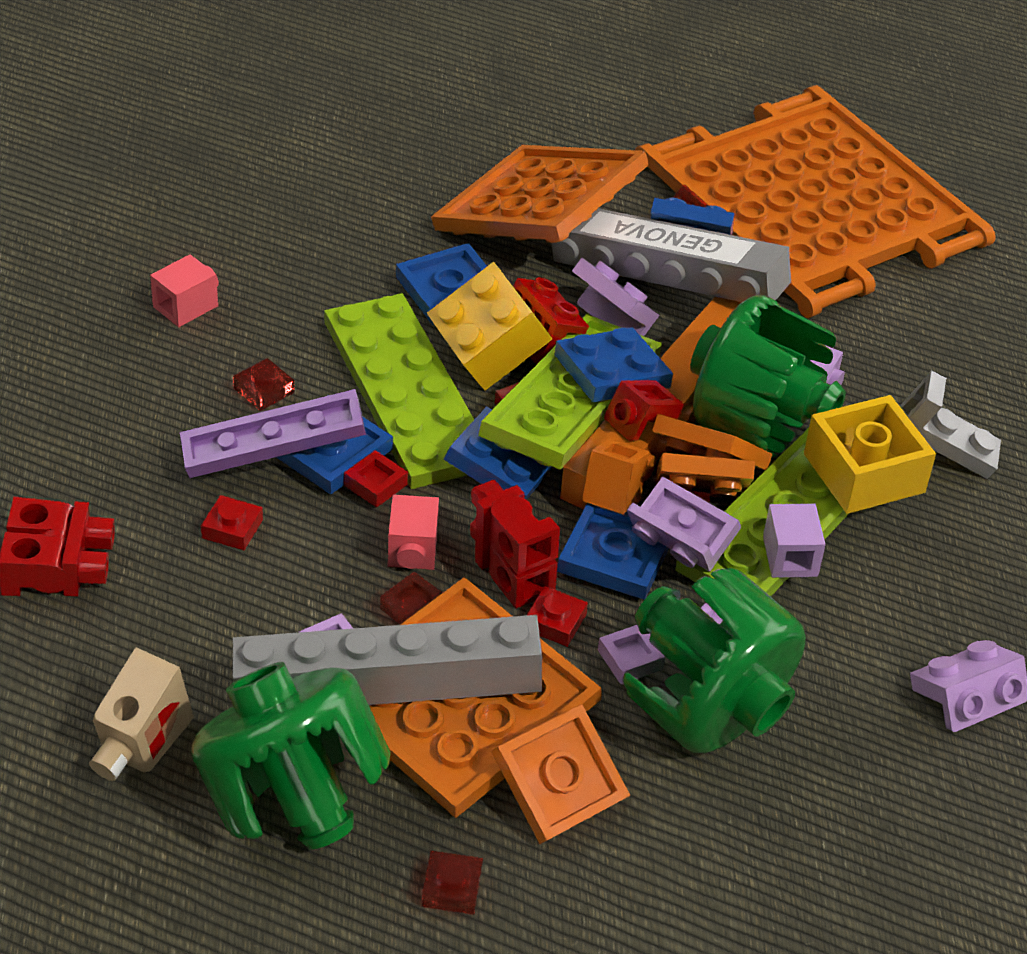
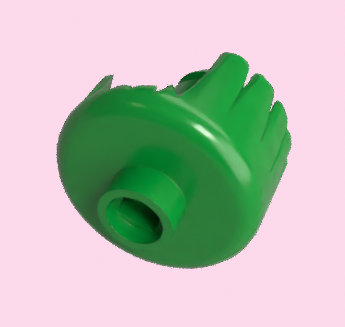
(762, 374)
(735, 665)
(287, 738)

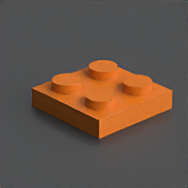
(708, 442)
(719, 475)
(560, 773)

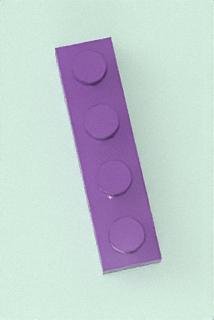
(272, 433)

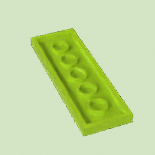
(402, 384)
(548, 410)
(785, 481)

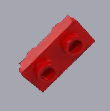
(551, 310)

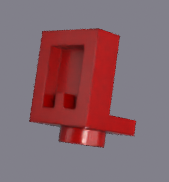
(639, 403)

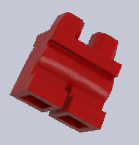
(514, 542)
(50, 546)

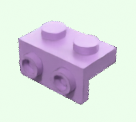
(611, 301)
(685, 524)
(974, 683)

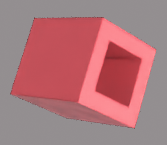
(184, 290)
(413, 532)

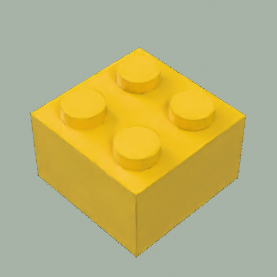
(489, 326)
(869, 454)

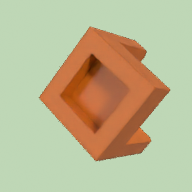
(615, 476)

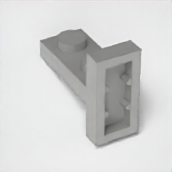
(949, 433)

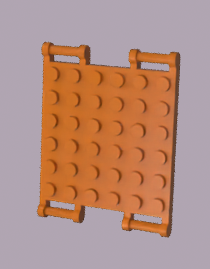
(824, 189)

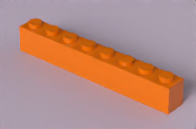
(683, 386)

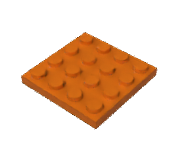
(540, 192)
(450, 741)

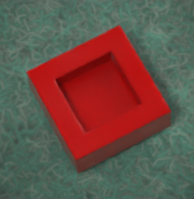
(375, 478)
(232, 522)
(558, 615)

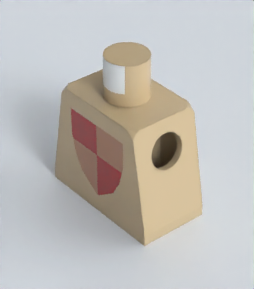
(140, 715)

